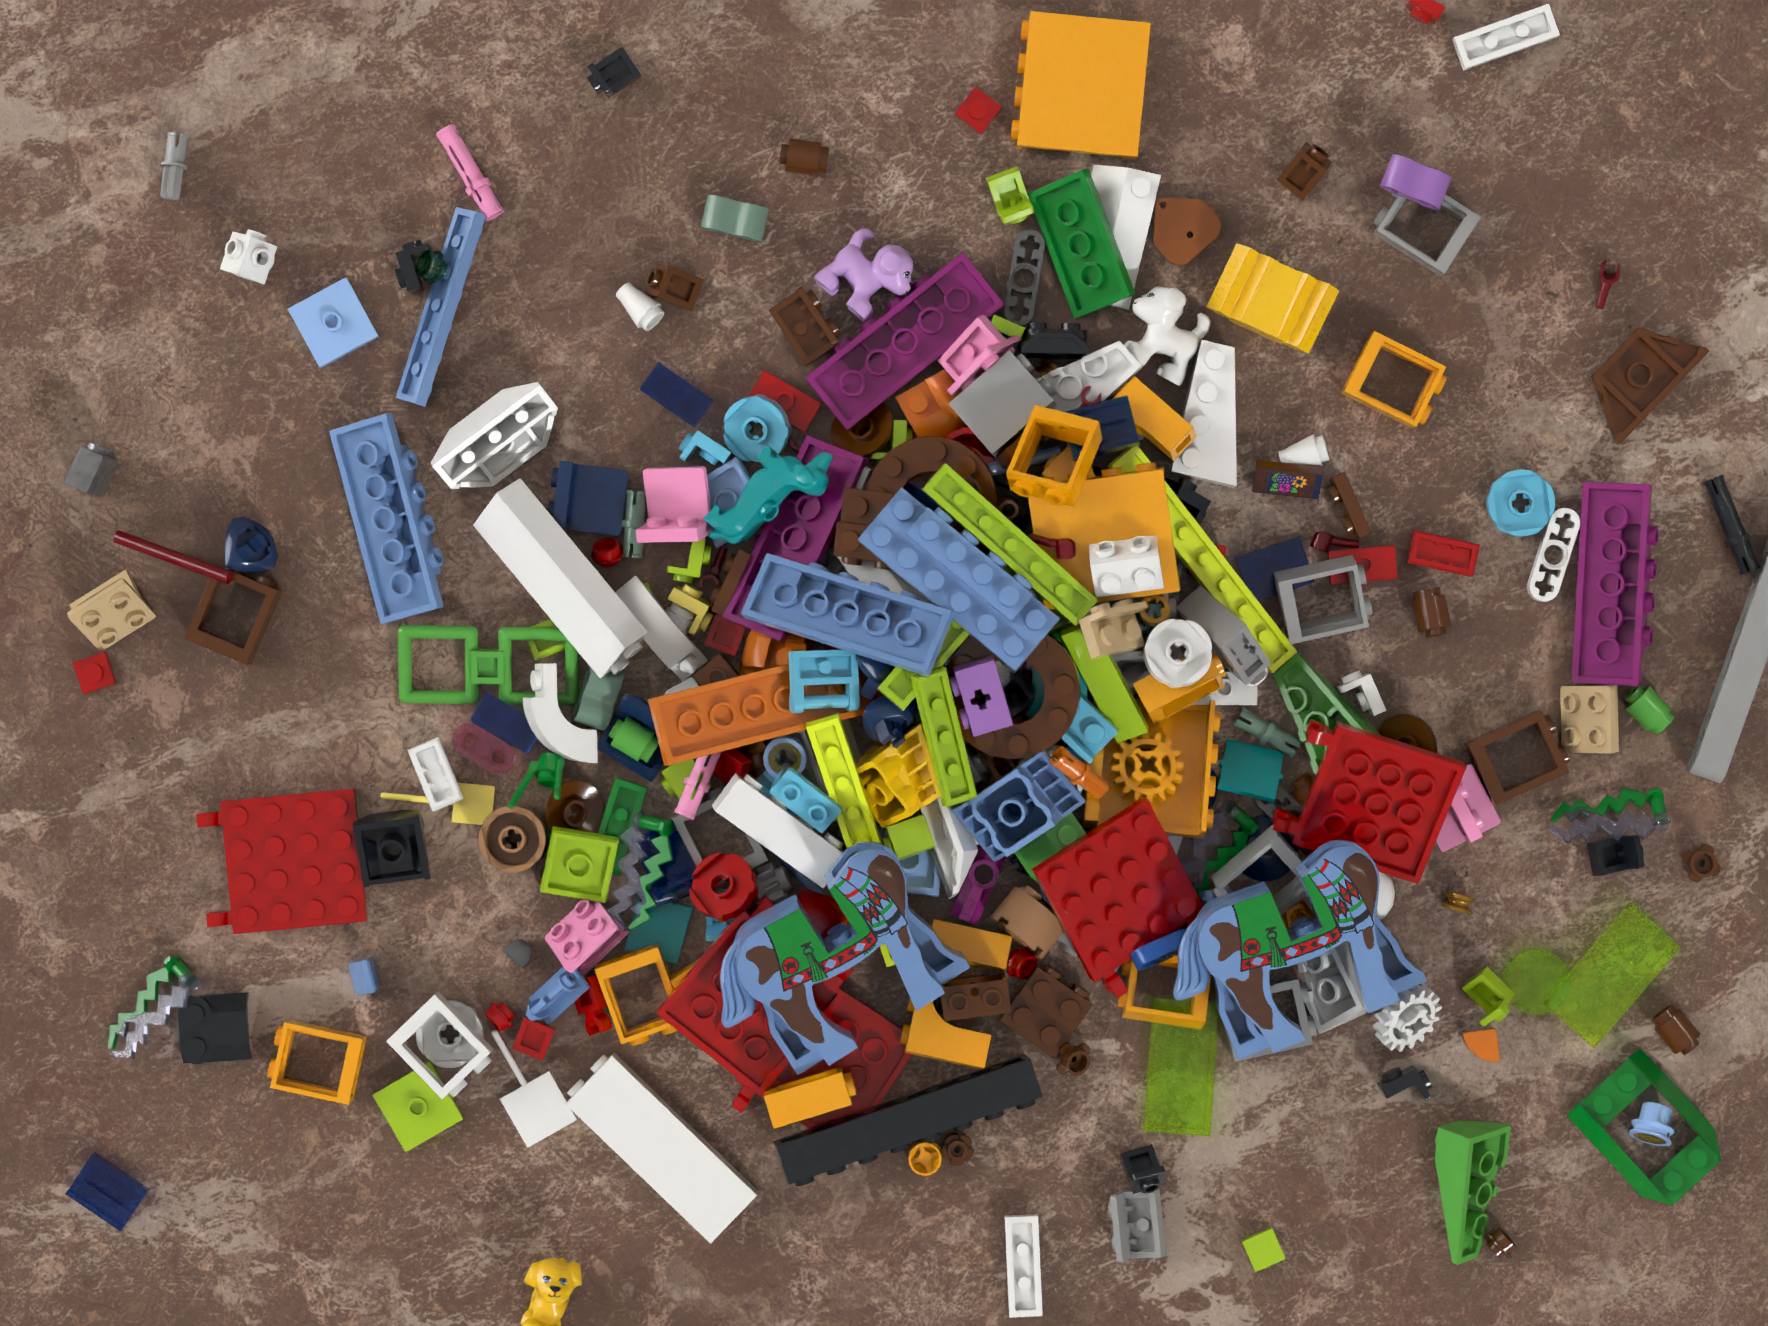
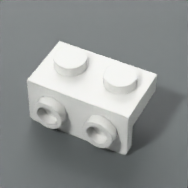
(1125, 566)

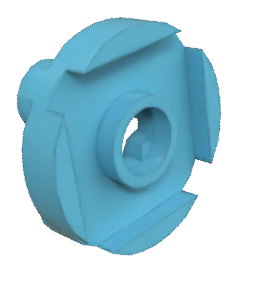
(759, 410)
(1535, 515)

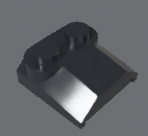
(1061, 343)
(391, 847)
(214, 1028)

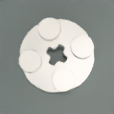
(1178, 633)
(437, 1047)

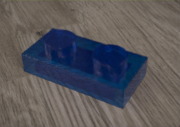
(676, 395)
(504, 722)

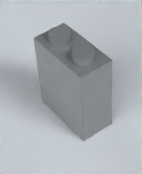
(1002, 402)

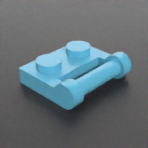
(823, 668)

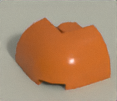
(928, 407)
(765, 653)

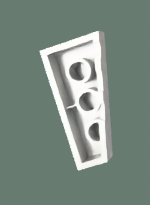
(1212, 413)
(778, 828)

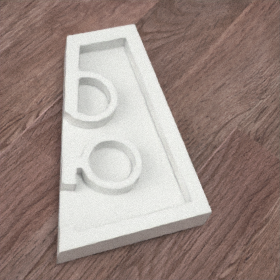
(1102, 370)

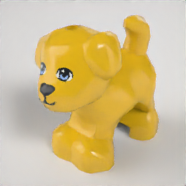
(553, 1285)

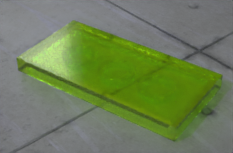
(1611, 975)
(1180, 1073)

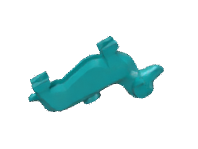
(765, 493)

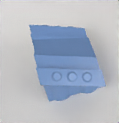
(1019, 807)

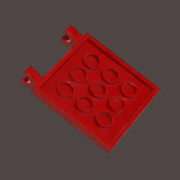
(1377, 796)
(290, 861)
(1118, 891)
(749, 1046)
(872, 1064)

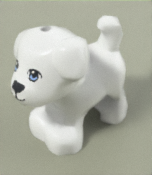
(1161, 310)

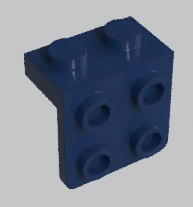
(588, 498)
(638, 710)

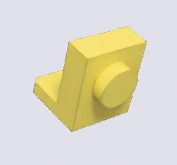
(691, 599)

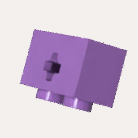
(986, 716)

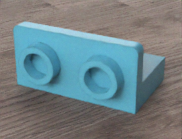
(1088, 732)
(805, 799)

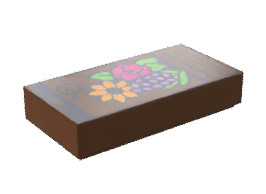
(1287, 479)

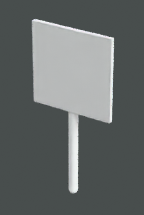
(536, 1106)

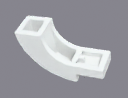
(663, 633)
(550, 724)

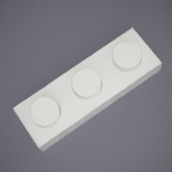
(1506, 37)
(1023, 1265)

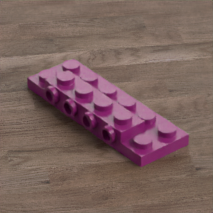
(902, 340)
(800, 529)
(1614, 583)

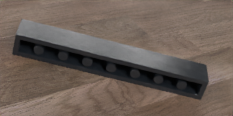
(908, 1119)

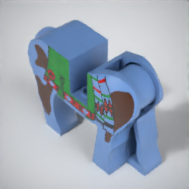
(1245, 938)
(783, 955)

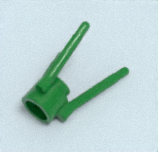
(548, 774)

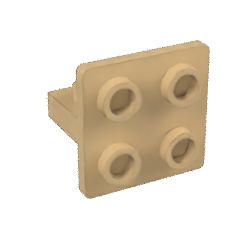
(110, 611)
(1589, 719)

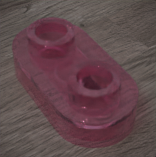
(484, 748)

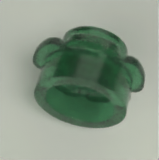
(431, 266)

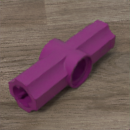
(973, 894)

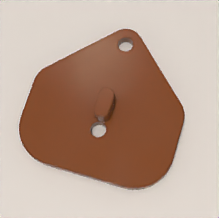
(1178, 219)

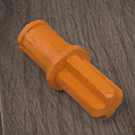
(1078, 772)

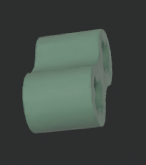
(734, 218)
(597, 699)

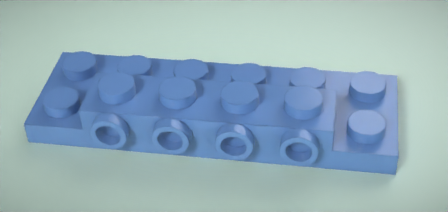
(389, 517)
(959, 577)
(848, 613)

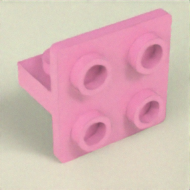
(975, 353)
(1468, 814)
(584, 936)

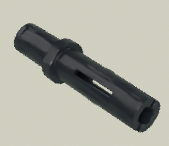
(1731, 525)

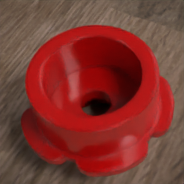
(607, 552)
(1021, 963)
(499, 1016)

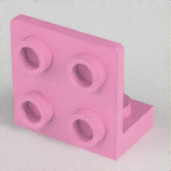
(675, 505)

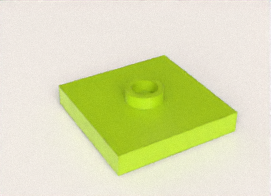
(579, 864)
(416, 1110)

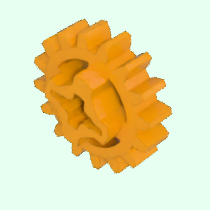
(1156, 777)

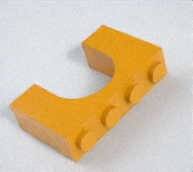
(1152, 420)
(928, 1032)

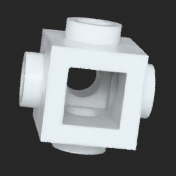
(249, 256)

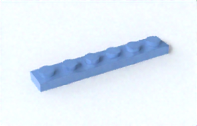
(440, 307)

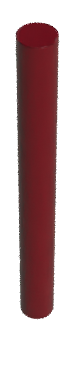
(173, 557)

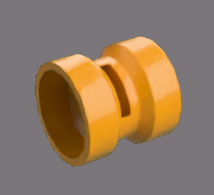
(926, 1162)

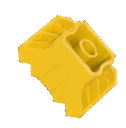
(1272, 299)
(898, 778)

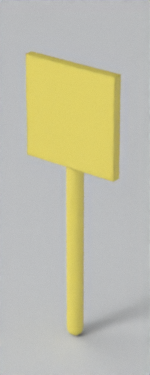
(474, 808)

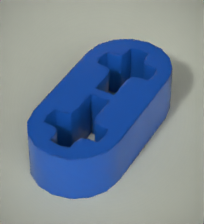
(1157, 951)

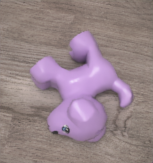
(889, 270)

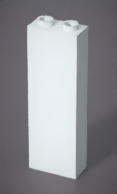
(561, 579)
(661, 1146)

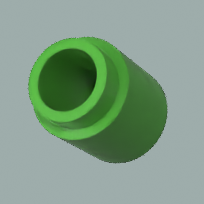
(1648, 709)
(633, 739)

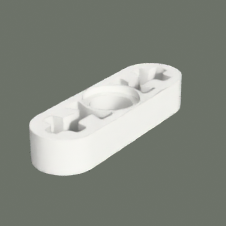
(1554, 581)

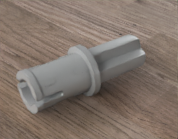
(173, 166)

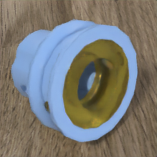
(772, 753)
(1653, 1125)

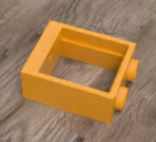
(1363, 364)
(1061, 427)
(1162, 701)
(625, 963)
(1198, 1008)
(350, 1072)
(809, 1096)

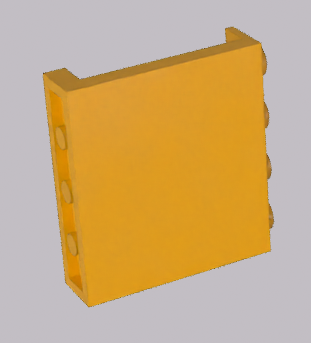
(1081, 84)
(1110, 510)
(1187, 809)

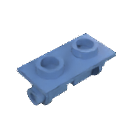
(556, 995)

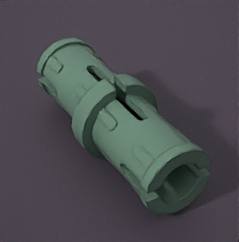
(633, 519)
(1267, 732)

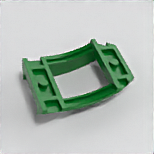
(1614, 1096)

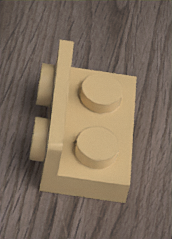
(1113, 629)

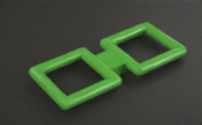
(482, 664)

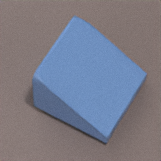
(364, 976)

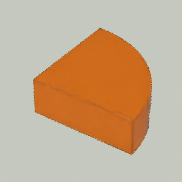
(1483, 1043)

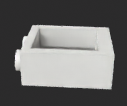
(457, 1083)

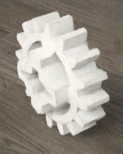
(1408, 1018)

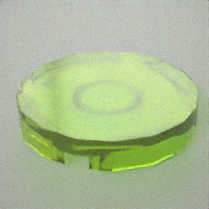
(1533, 978)

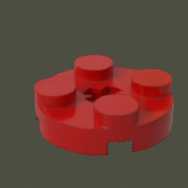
(737, 897)

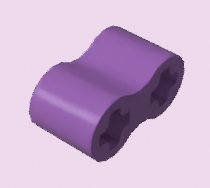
(1415, 182)

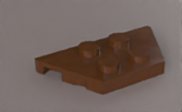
(1640, 377)

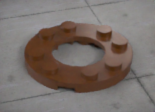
(929, 455)
(1056, 712)

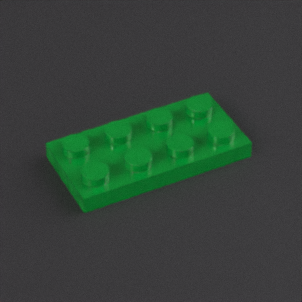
(1081, 243)

